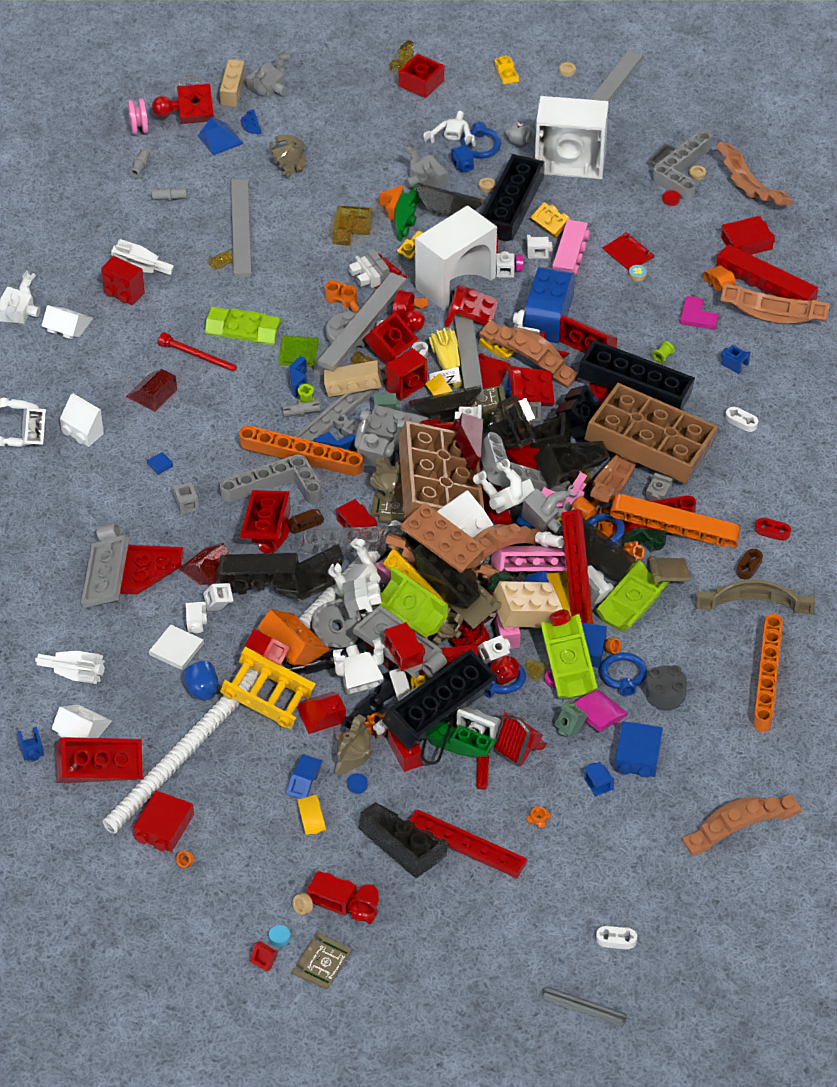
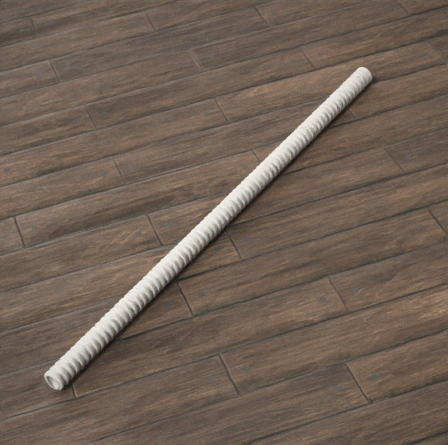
(206, 725)

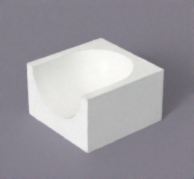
(572, 136)
(451, 249)

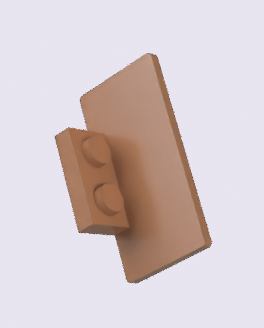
(442, 537)

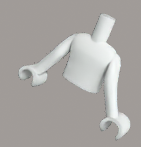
(453, 130)

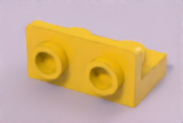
(550, 219)

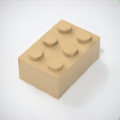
(526, 603)

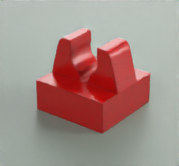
(263, 956)

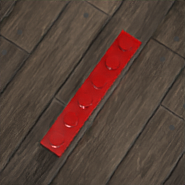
(577, 565)
(471, 845)

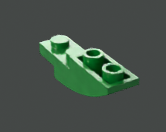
(405, 213)
(462, 741)

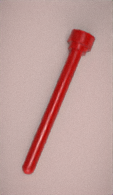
(166, 340)

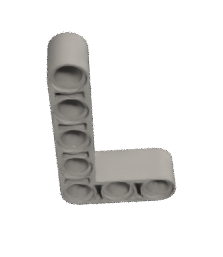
(668, 171)
(494, 452)
(272, 475)

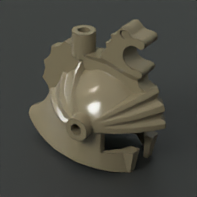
(289, 155)
(387, 479)
(448, 629)
(353, 747)

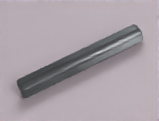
(584, 1006)

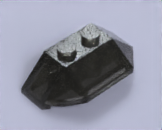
(446, 201)
(445, 404)
(512, 425)
(313, 575)
(449, 583)

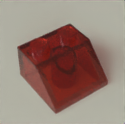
(154, 389)
(204, 565)

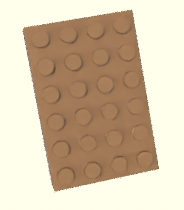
(651, 433)
(433, 468)

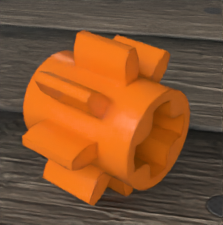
(634, 549)
(371, 721)

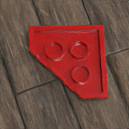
(148, 565)

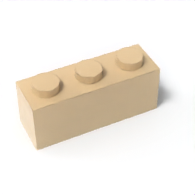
(232, 83)
(353, 378)

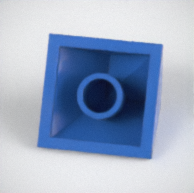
(218, 136)

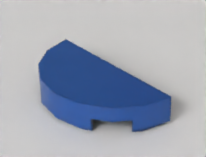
(250, 123)

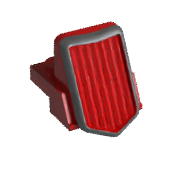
(517, 739)

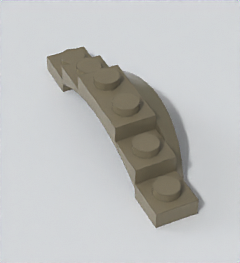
(755, 590)

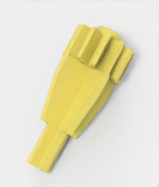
(446, 348)

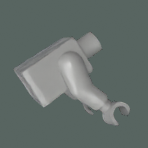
(268, 79)
(424, 171)
(375, 447)
(542, 510)

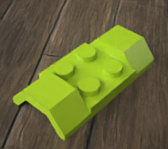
(242, 325)
(630, 598)
(413, 604)
(569, 658)

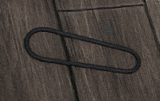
(442, 748)

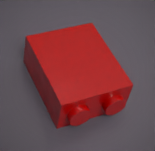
(748, 235)
(163, 821)

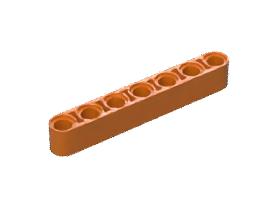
(294, 445)
(674, 520)
(768, 673)

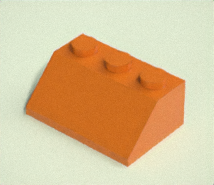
(295, 634)

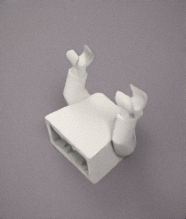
(18, 305)
(32, 423)
(509, 497)
(358, 571)
(360, 670)

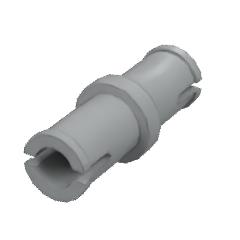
(139, 163)
(169, 193)
(301, 408)

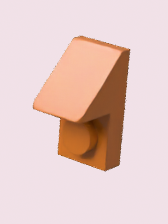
(390, 199)

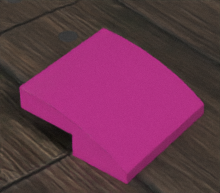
(600, 710)

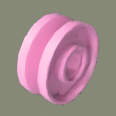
(137, 116)

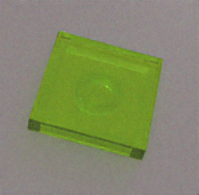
(297, 346)

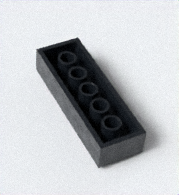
(514, 195)
(610, 365)
(439, 699)

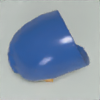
(201, 680)

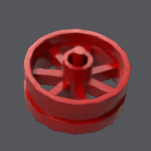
(403, 302)
(471, 637)

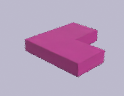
(694, 316)

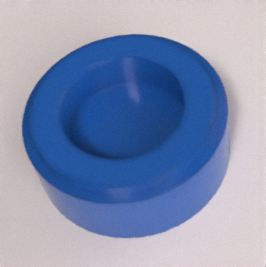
(357, 783)

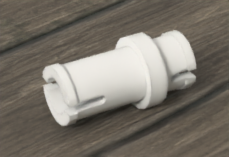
(547, 539)

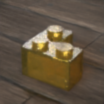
(351, 221)

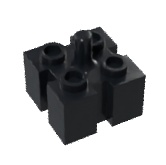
(579, 409)

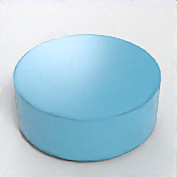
(279, 935)

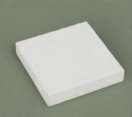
(176, 647)

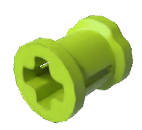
(666, 349)
(305, 392)

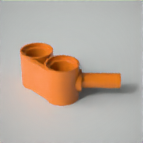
(718, 276)
(341, 292)
(588, 508)

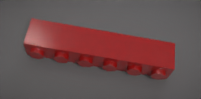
(764, 275)

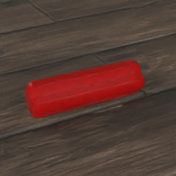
(482, 772)

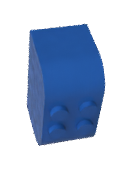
(549, 300)

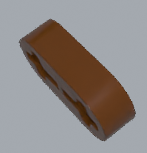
(305, 521)
(753, 565)

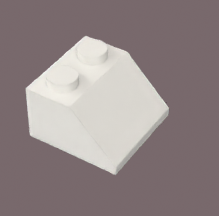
(65, 321)
(81, 420)
(466, 514)
(79, 722)
(478, 722)

